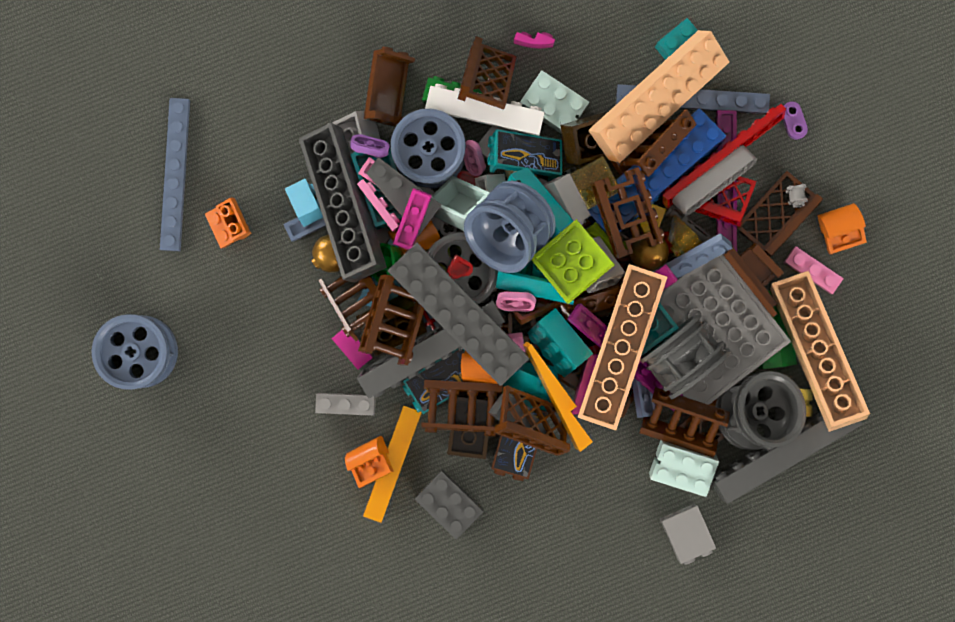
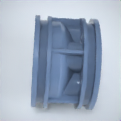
(414, 124)
(509, 226)
(154, 372)

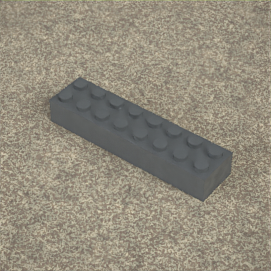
(342, 203)
(458, 314)
(426, 351)
(768, 462)

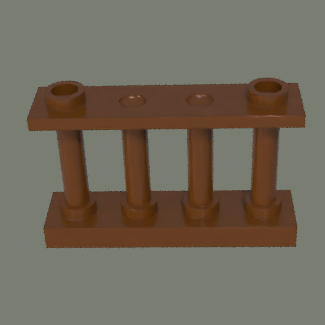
(662, 145)
(365, 283)
(375, 323)
(453, 389)
(679, 436)

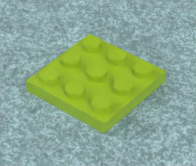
(572, 261)

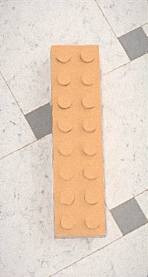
(659, 96)
(622, 347)
(819, 351)

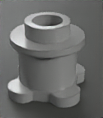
(797, 195)

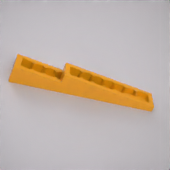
(560, 399)
(397, 452)

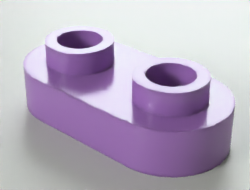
(793, 120)
(369, 145)

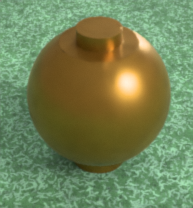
(324, 255)
(649, 257)

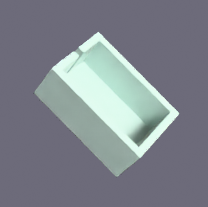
(555, 100)
(457, 201)
(683, 468)

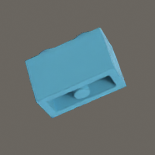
(304, 202)

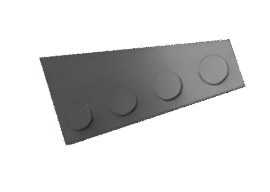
(398, 189)

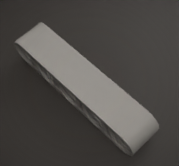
(714, 180)

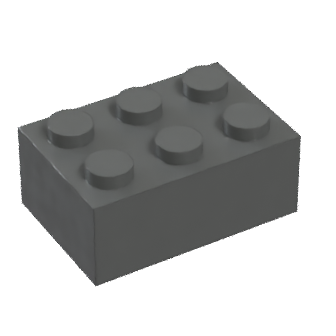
(449, 504)

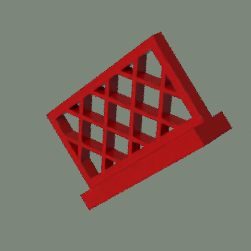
(724, 213)

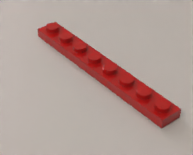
(744, 138)

